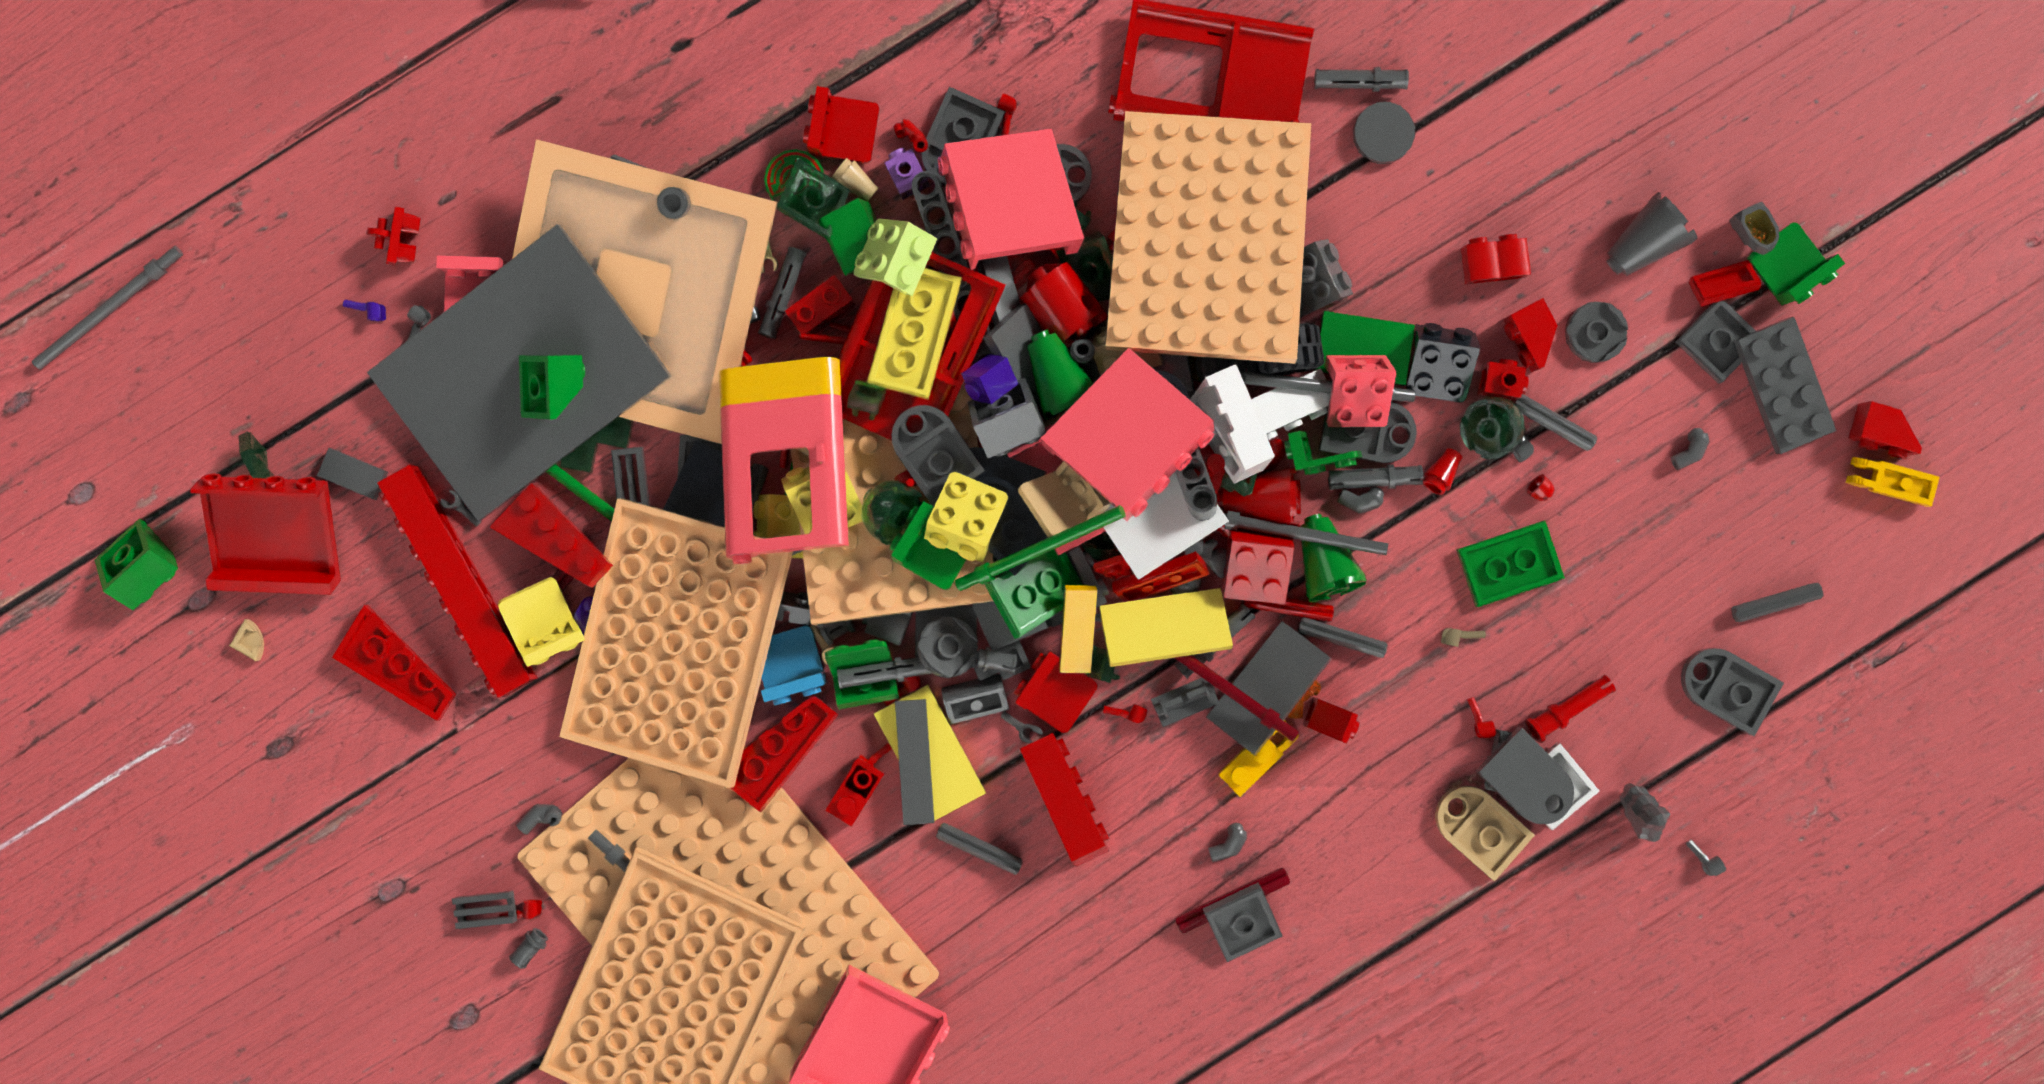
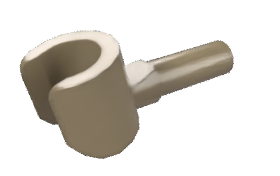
(1452, 636)

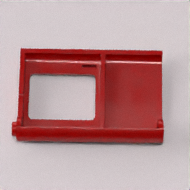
(1258, 71)
(966, 337)

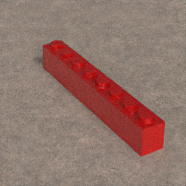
(456, 580)

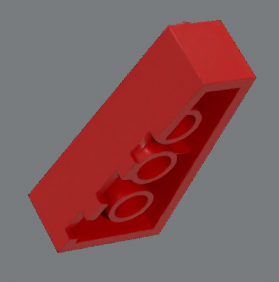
(1064, 799)

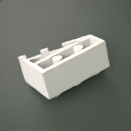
(1287, 406)
(1236, 424)

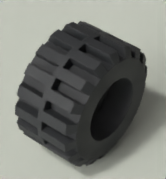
(1309, 355)

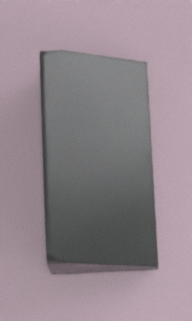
(974, 699)

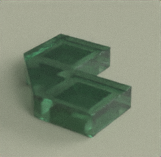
(614, 434)
(254, 456)

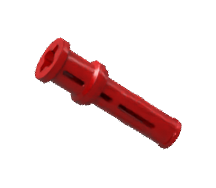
(1558, 715)

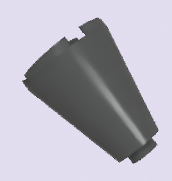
(1650, 237)

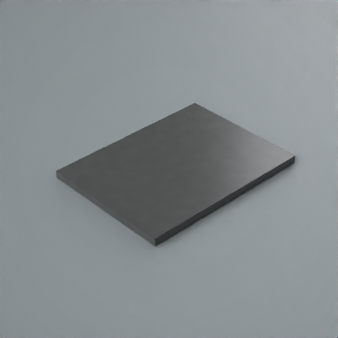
(462, 381)

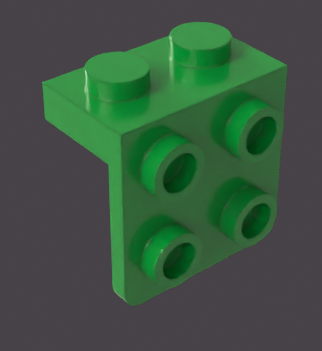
(1794, 266)
(1299, 450)
(920, 556)
(848, 657)

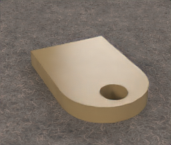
(1482, 830)

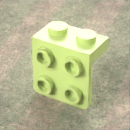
(895, 254)

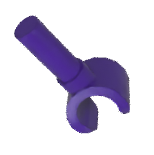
(375, 311)

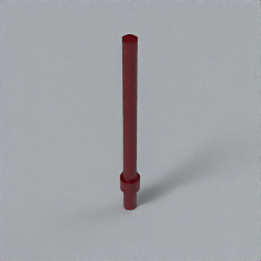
(1269, 718)

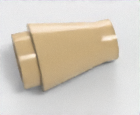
(855, 179)

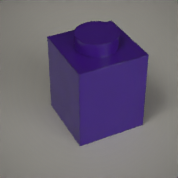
(989, 379)

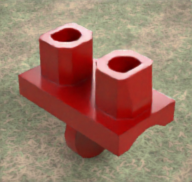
(403, 223)

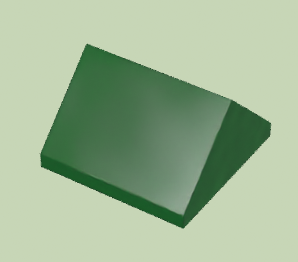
(850, 231)

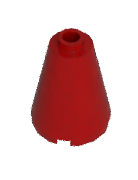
(1273, 499)

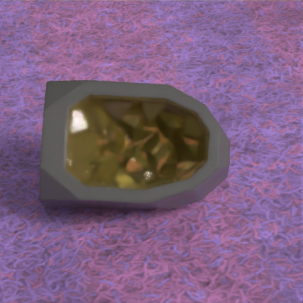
(1756, 228)

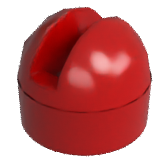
(1541, 488)

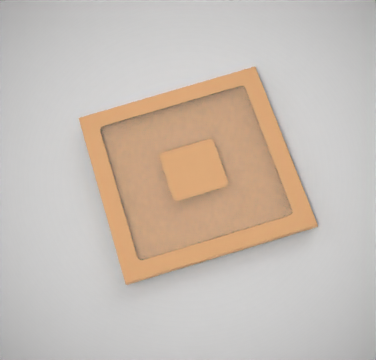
(678, 280)

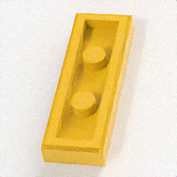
(1078, 629)

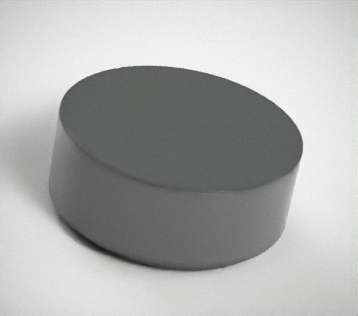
(673, 202)

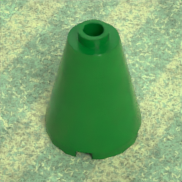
(1056, 374)
(1328, 567)

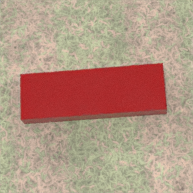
(1162, 578)

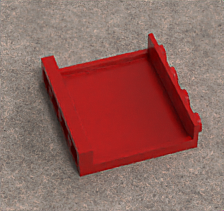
(269, 534)

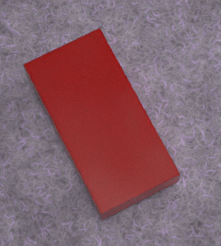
(1724, 283)

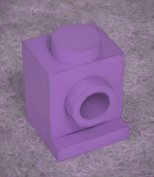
(904, 181)

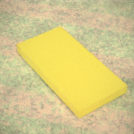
(915, 335)
(1165, 627)
(951, 771)

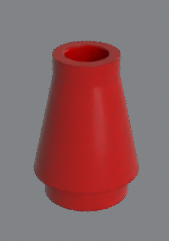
(1442, 472)

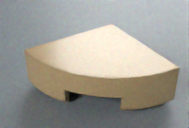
(249, 640)

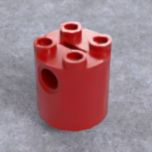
(1062, 302)

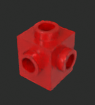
(1494, 375)

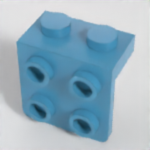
(792, 666)

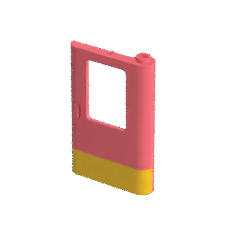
(782, 410)

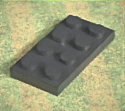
(1785, 385)

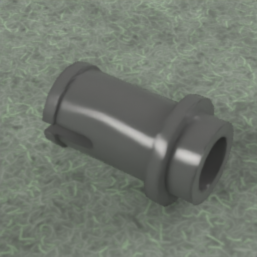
(1077, 347)
(996, 661)
(528, 948)

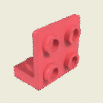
(465, 274)
(1360, 390)

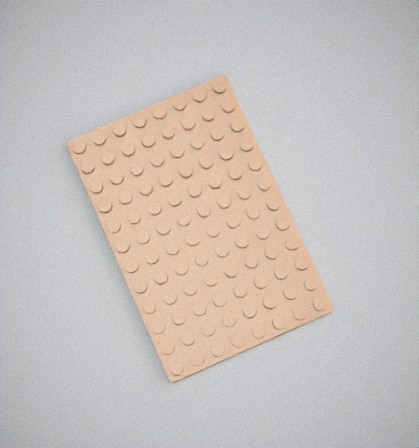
(763, 856)

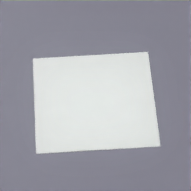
(1162, 528)

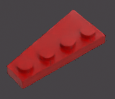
(548, 533)
(387, 660)
(780, 750)

